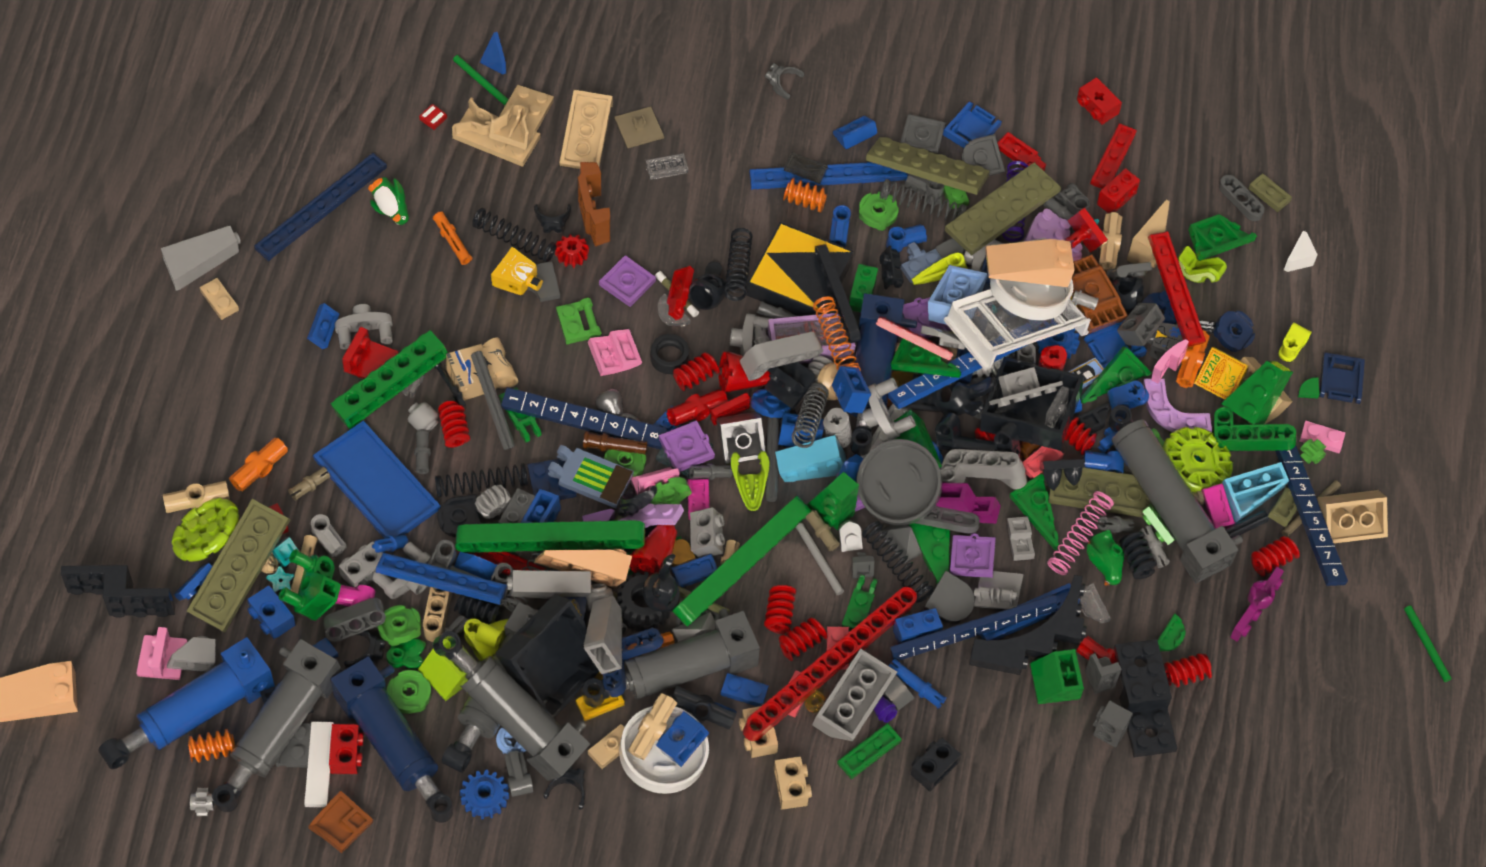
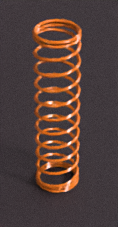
(824, 310)

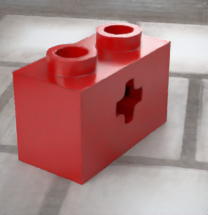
(1099, 101)

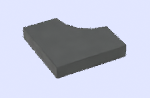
(549, 288)

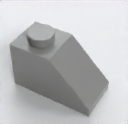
(195, 655)

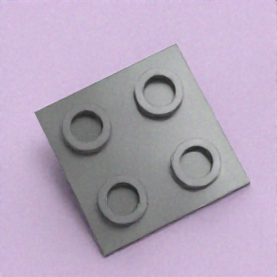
(999, 592)

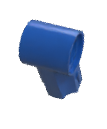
(840, 227)
(902, 237)
(1107, 462)

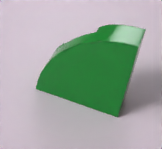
(1309, 389)

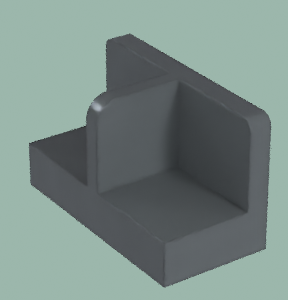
(1102, 673)

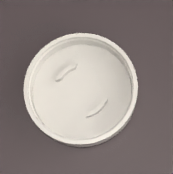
(1031, 299)
(658, 771)

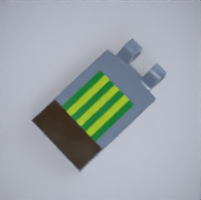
(591, 476)

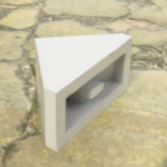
(1302, 254)

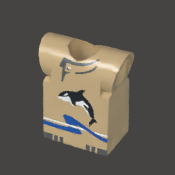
(463, 373)

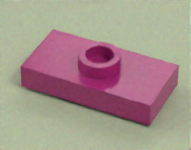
(700, 495)
(1218, 506)

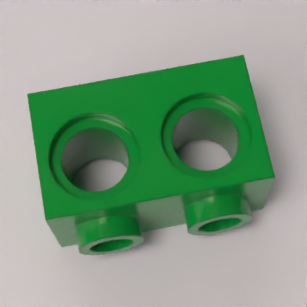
(863, 283)

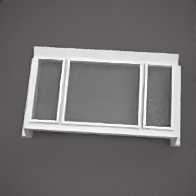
(992, 330)

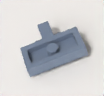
(918, 261)

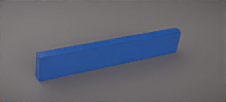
(441, 578)

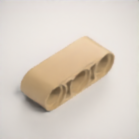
(436, 618)

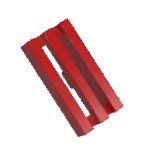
(731, 408)

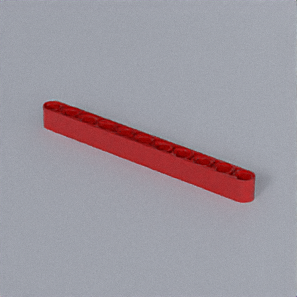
(824, 669)

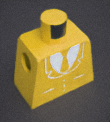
(516, 273)

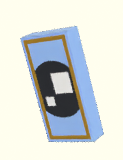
(1089, 370)

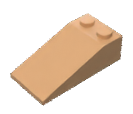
(1032, 262)
(606, 566)
(39, 692)

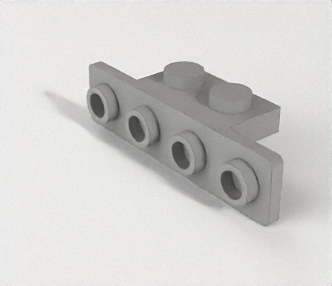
(1020, 384)

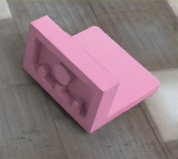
(644, 482)

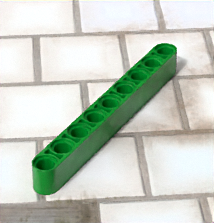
(550, 536)
(741, 561)

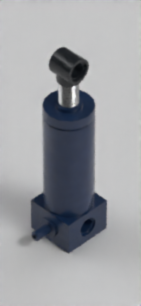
(875, 355)
(364, 697)

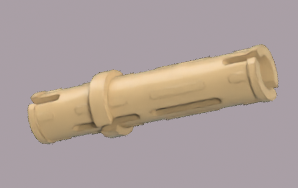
(307, 548)

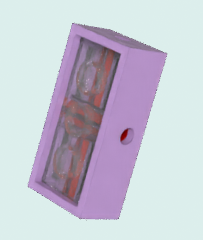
(793, 326)

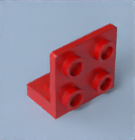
(365, 355)

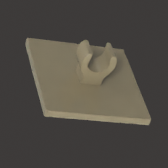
(639, 127)

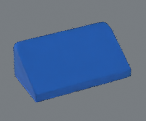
(855, 131)

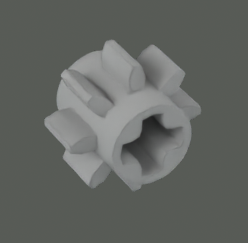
(201, 802)

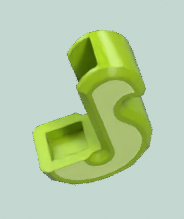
(1197, 270)

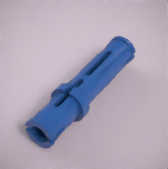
(924, 689)

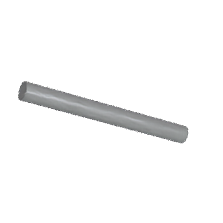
(819, 559)

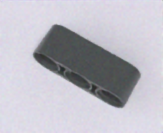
(367, 615)

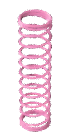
(1058, 561)

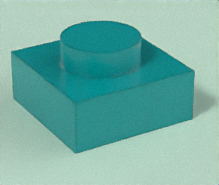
(283, 550)

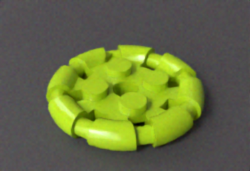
(1210, 457)
(205, 531)

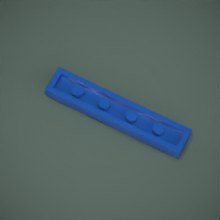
(1060, 594)

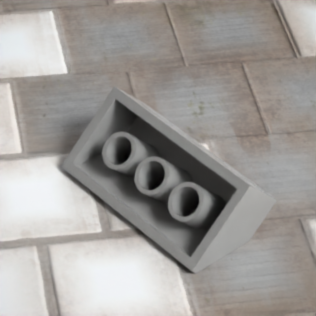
(854, 697)

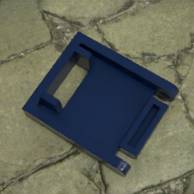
(1341, 383)

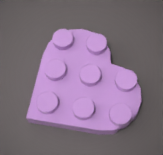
(1050, 226)

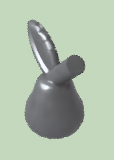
(611, 403)

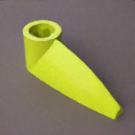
(937, 270)
(491, 634)

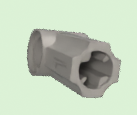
(328, 536)

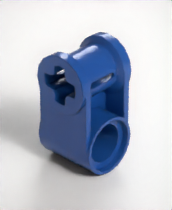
(1128, 395)

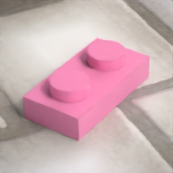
(1329, 437)

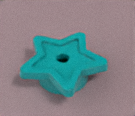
(280, 574)

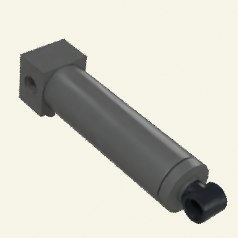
(1203, 546)

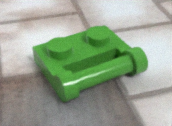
(572, 324)

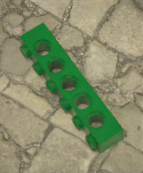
(385, 389)

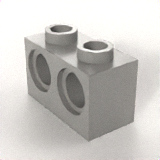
(706, 532)
(360, 563)

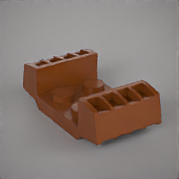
(595, 220)
(1093, 281)

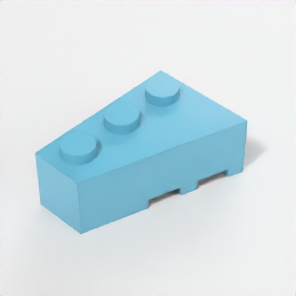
(818, 461)
(1253, 488)

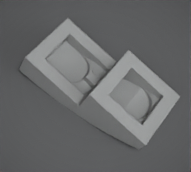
(1020, 538)

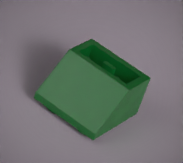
(1057, 677)

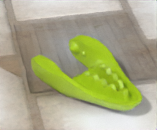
(751, 485)

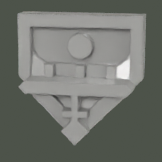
(947, 337)

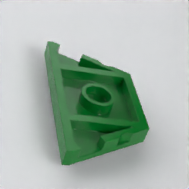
(1217, 236)

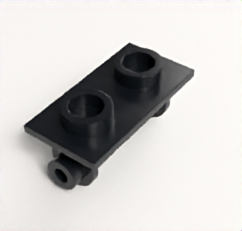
(889, 261)

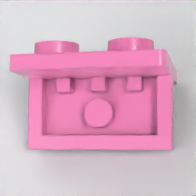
(156, 653)

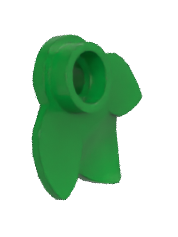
(406, 654)

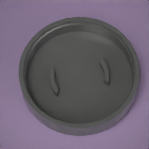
(899, 482)

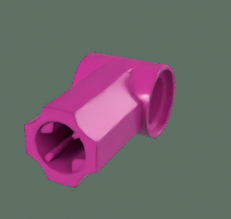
(351, 595)

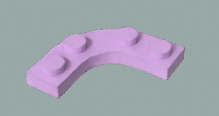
(1166, 415)
(657, 515)

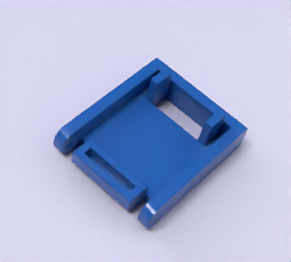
(971, 125)
(1107, 344)

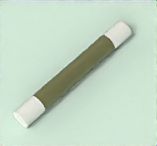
(667, 284)

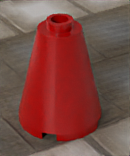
(733, 375)
(657, 546)

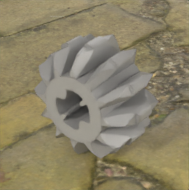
(493, 501)

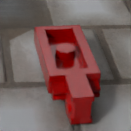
(1019, 151)
(679, 291)

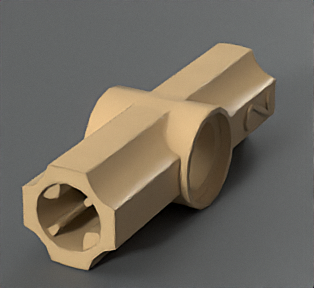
(1110, 248)
(184, 499)
(652, 726)

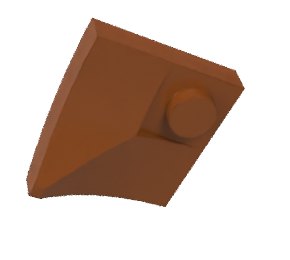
(340, 822)

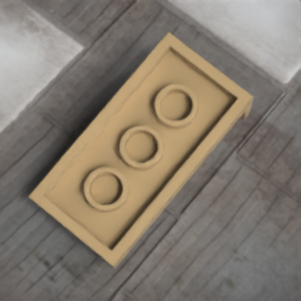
(521, 117)
(586, 128)
(475, 131)

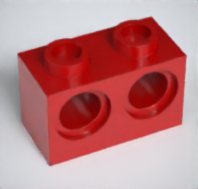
(1118, 191)
(341, 749)

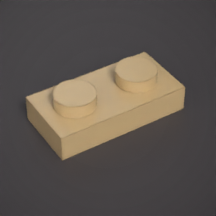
(219, 298)

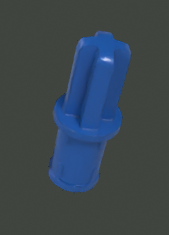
(390, 543)

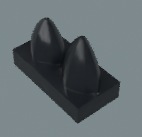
(1053, 471)

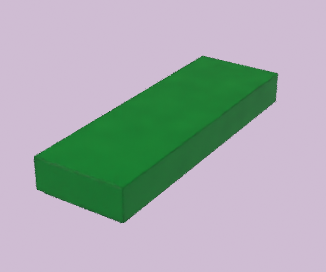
(869, 751)

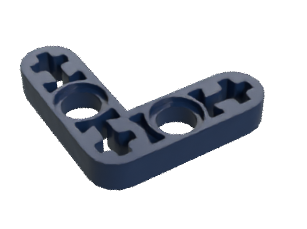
(648, 645)

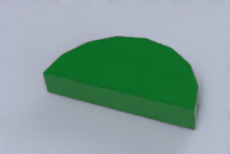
(1172, 635)

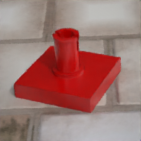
(1085, 231)

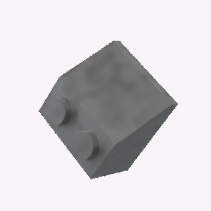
(742, 435)

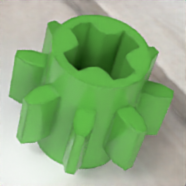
(1313, 451)

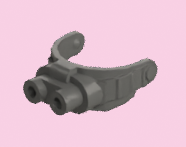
(774, 77)

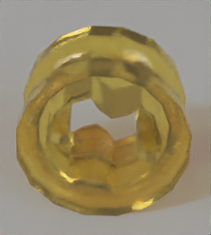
(817, 707)

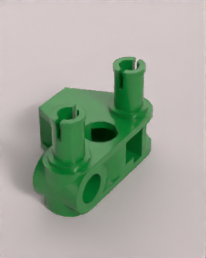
(316, 589)

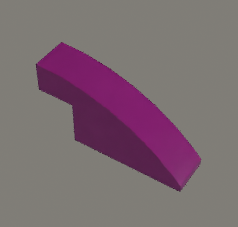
(961, 498)

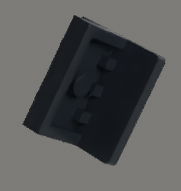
(790, 383)

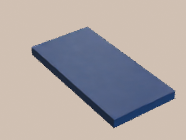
(376, 481)

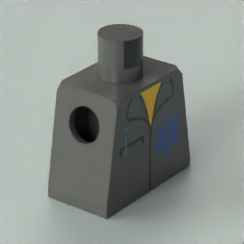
(1165, 338)

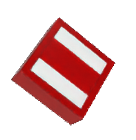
(433, 117)

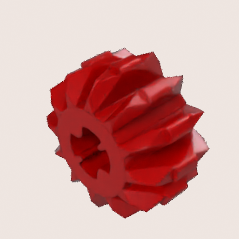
(572, 250)

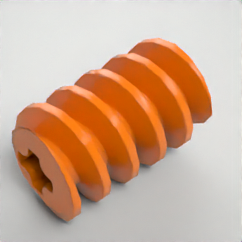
(805, 194)
(211, 745)

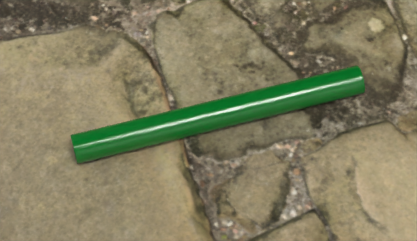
(480, 79)
(1427, 643)

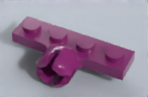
(1260, 597)

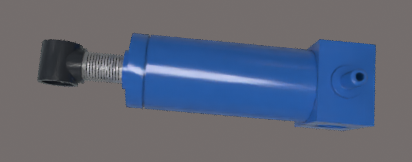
(237, 677)

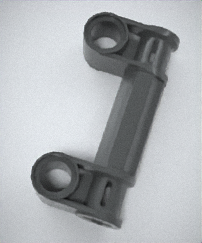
(448, 561)

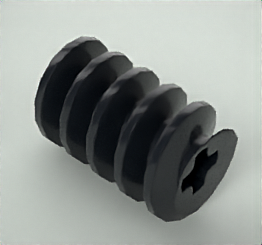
(1137, 555)
(477, 609)

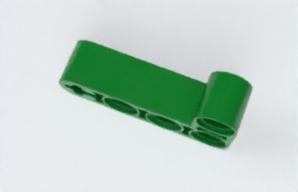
(1254, 432)

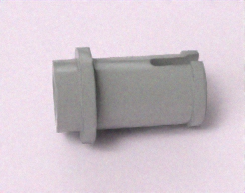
(1084, 300)

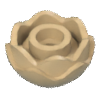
(271, 565)

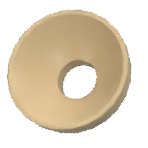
(826, 378)

